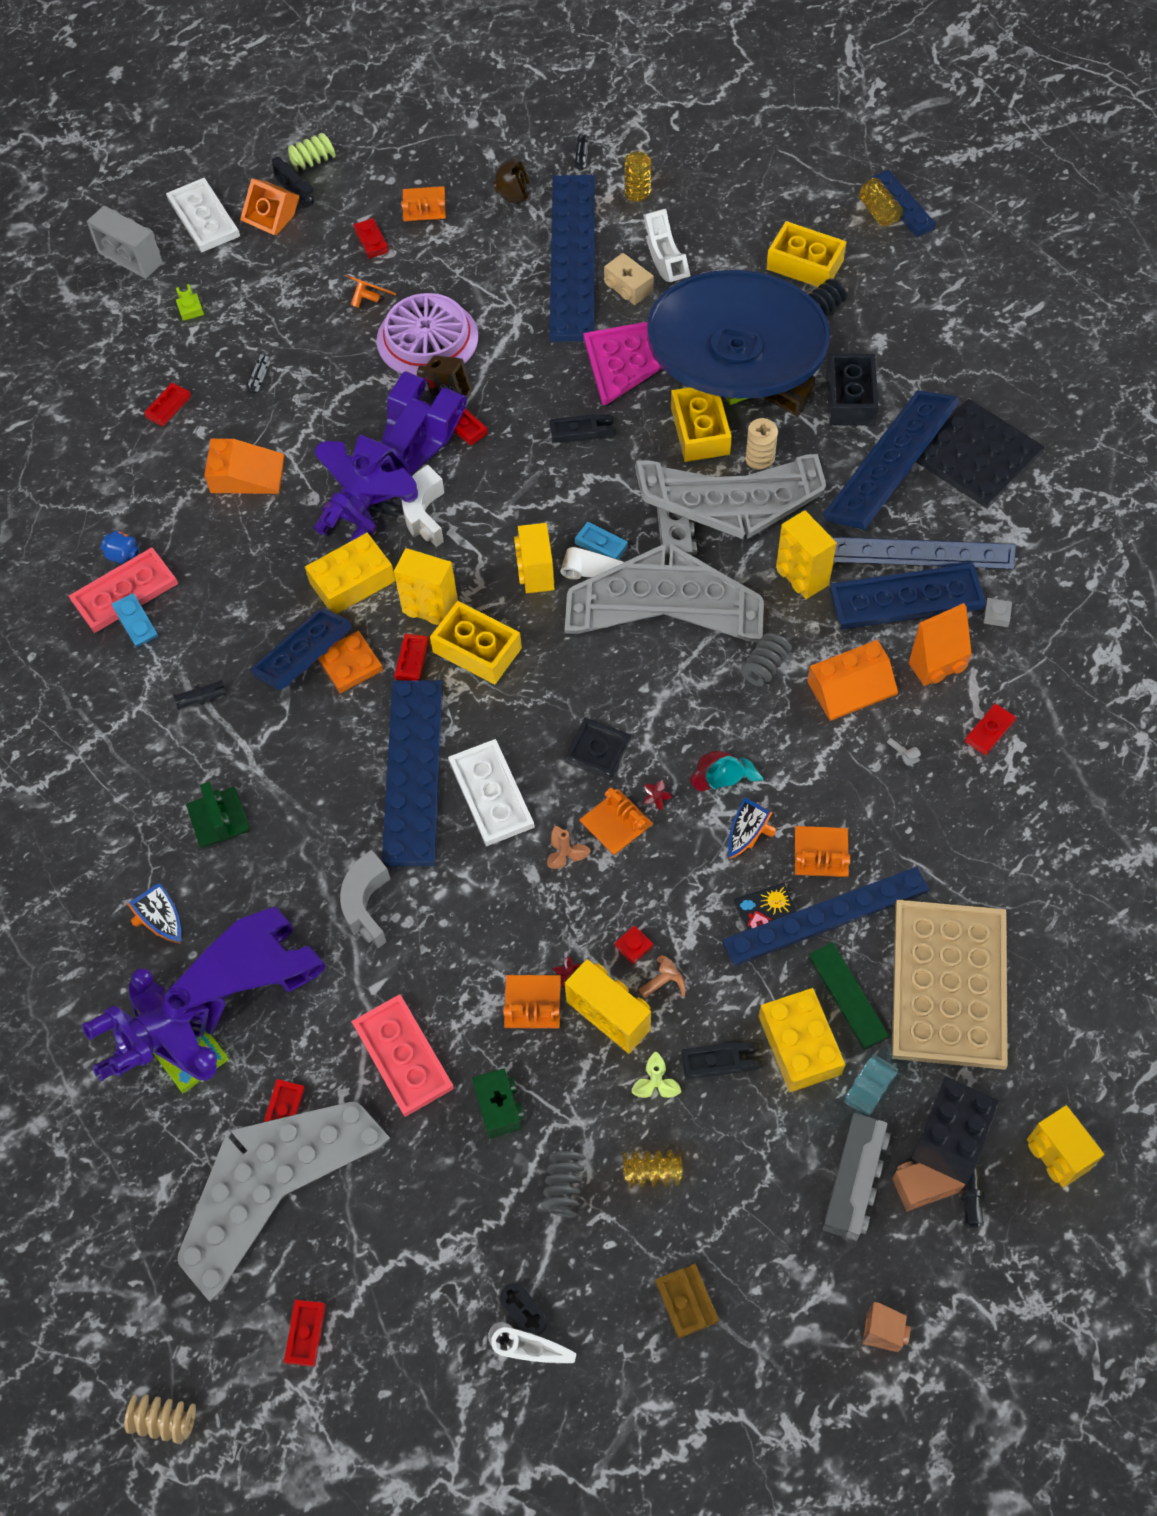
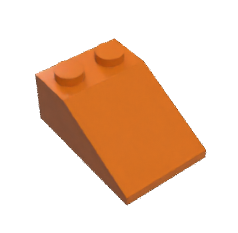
(243, 468)
(941, 646)

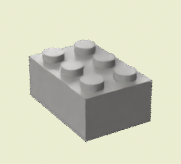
(125, 241)

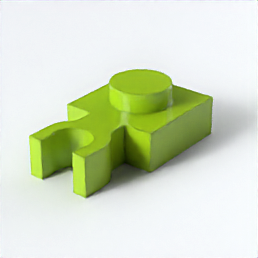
(188, 304)

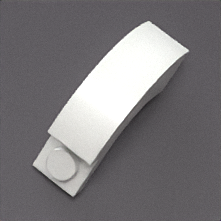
(666, 257)
(417, 520)

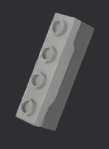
(855, 1177)

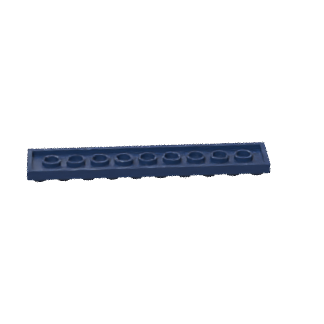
(572, 257)

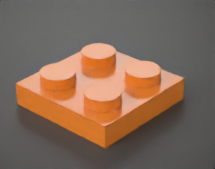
(350, 662)

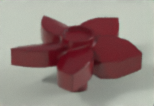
(657, 794)
(566, 971)

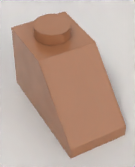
(923, 1185)
(885, 1328)

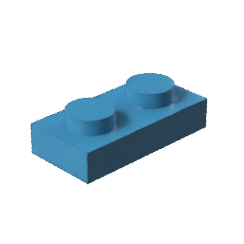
(601, 541)
(134, 620)

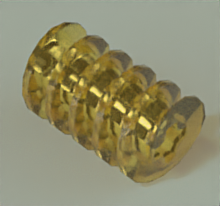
(637, 176)
(880, 202)
(652, 1168)

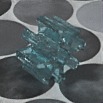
(871, 1085)

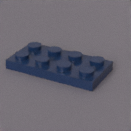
(301, 648)

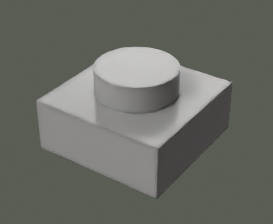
(997, 612)

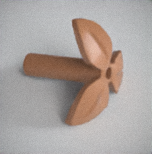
(561, 841)
(669, 972)

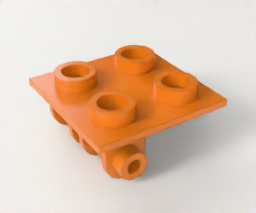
(423, 203)
(615, 821)
(821, 851)
(532, 1001)

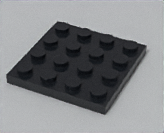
(979, 453)

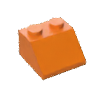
(268, 206)

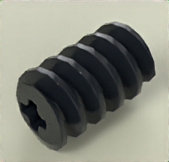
(829, 295)

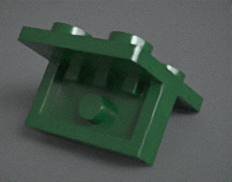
(217, 815)

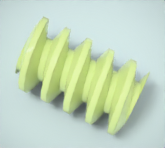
(310, 150)

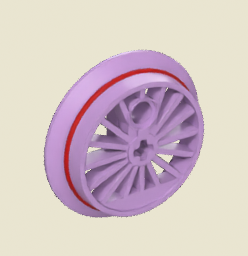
(421, 333)

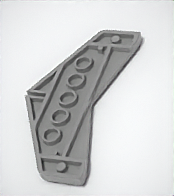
(727, 501)
(650, 589)
(250, 1185)

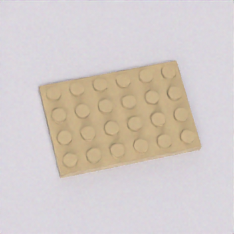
(950, 985)

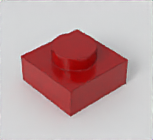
(634, 945)

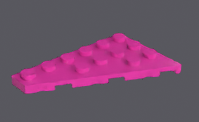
(619, 359)

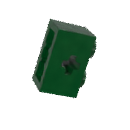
(498, 1119)

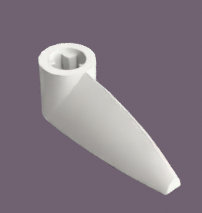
(585, 563)
(528, 1346)

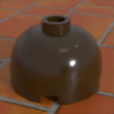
(512, 181)

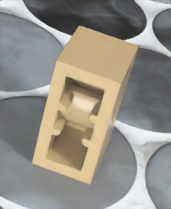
(628, 279)

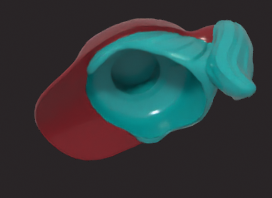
(722, 770)

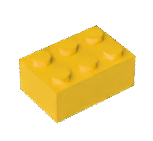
(805, 254)
(700, 424)
(805, 554)
(350, 573)
(425, 586)
(476, 642)
(608, 1005)
(801, 1040)

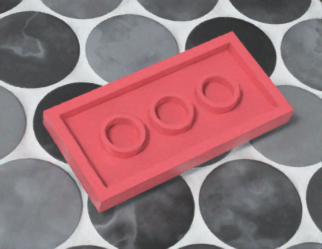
(143, 575)
(402, 1055)

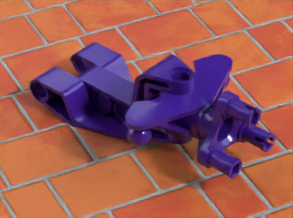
(385, 468)
(168, 1024)

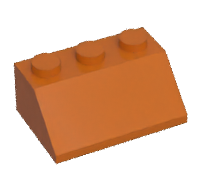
(852, 680)

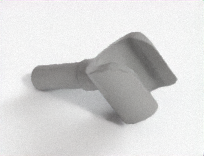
(909, 756)

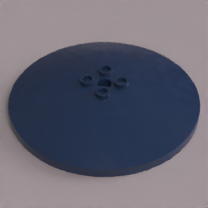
(772, 321)

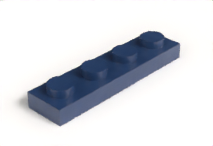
(913, 214)

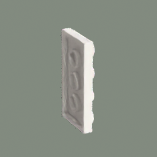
(203, 215)
(491, 792)

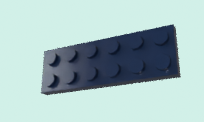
(906, 596)

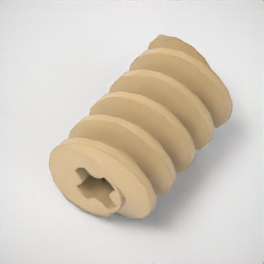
(761, 444)
(159, 1420)

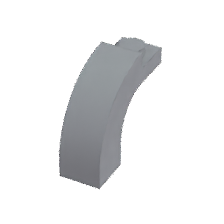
(358, 885)

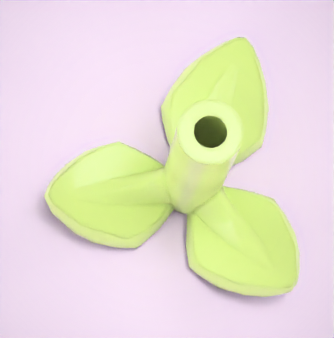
(656, 1068)

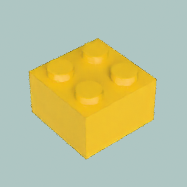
(534, 558)
(1064, 1147)

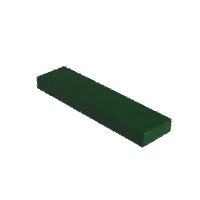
(848, 996)

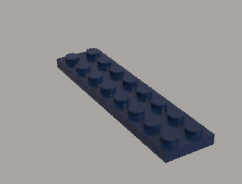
(890, 459)
(413, 774)

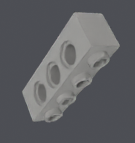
(675, 527)

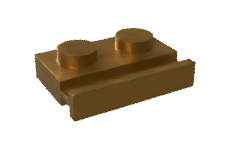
(686, 1301)

